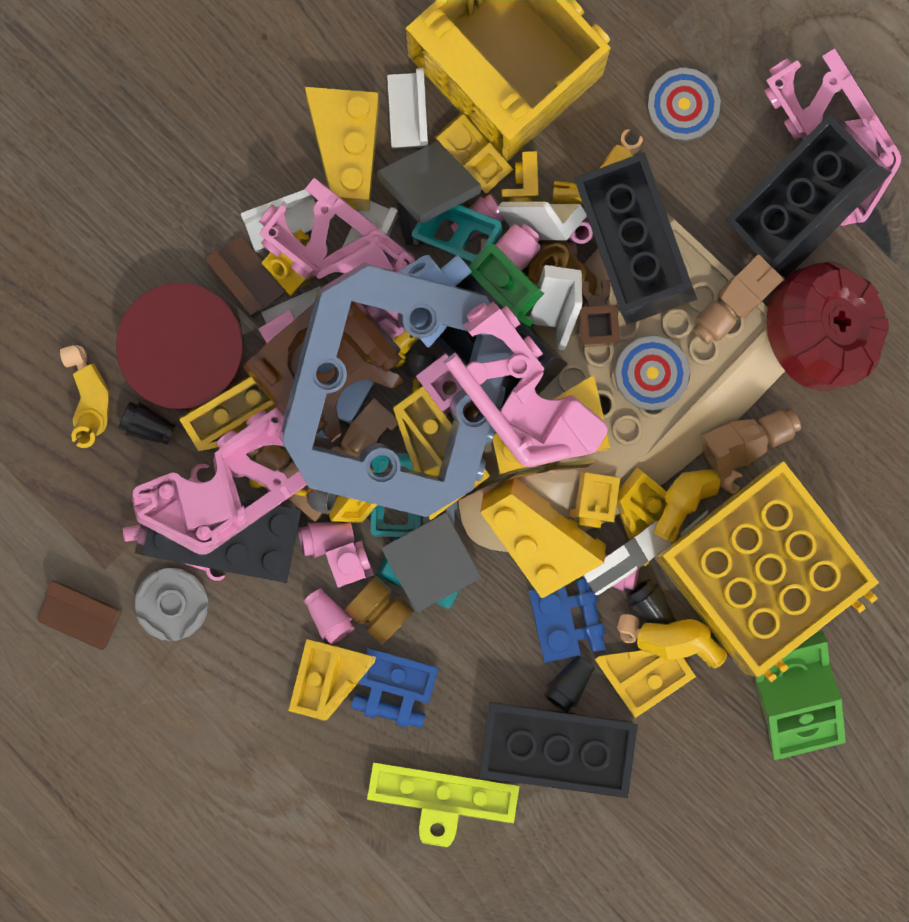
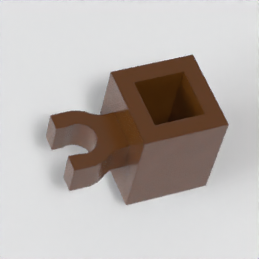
(598, 322)

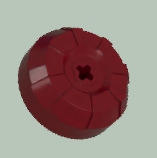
(826, 326)
(179, 346)

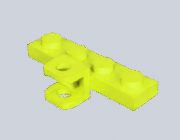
(442, 798)

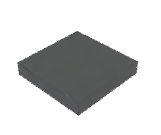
(429, 182)
(431, 562)

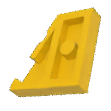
(640, 503)
(644, 677)
(326, 678)

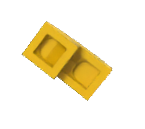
(473, 152)

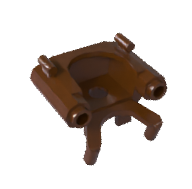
(361, 340)

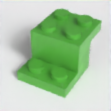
(803, 702)

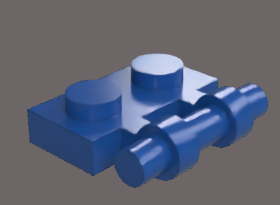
(556, 626)
(399, 677)

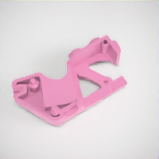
(804, 121)
(372, 248)
(529, 425)
(211, 512)

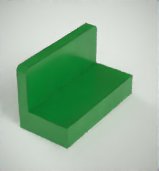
(506, 282)

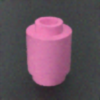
(520, 244)

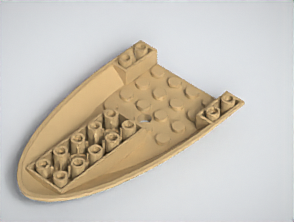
(721, 387)

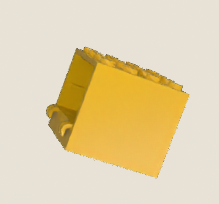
(508, 62)
(767, 571)

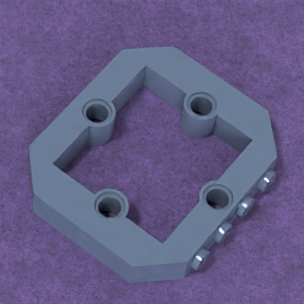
(350, 474)

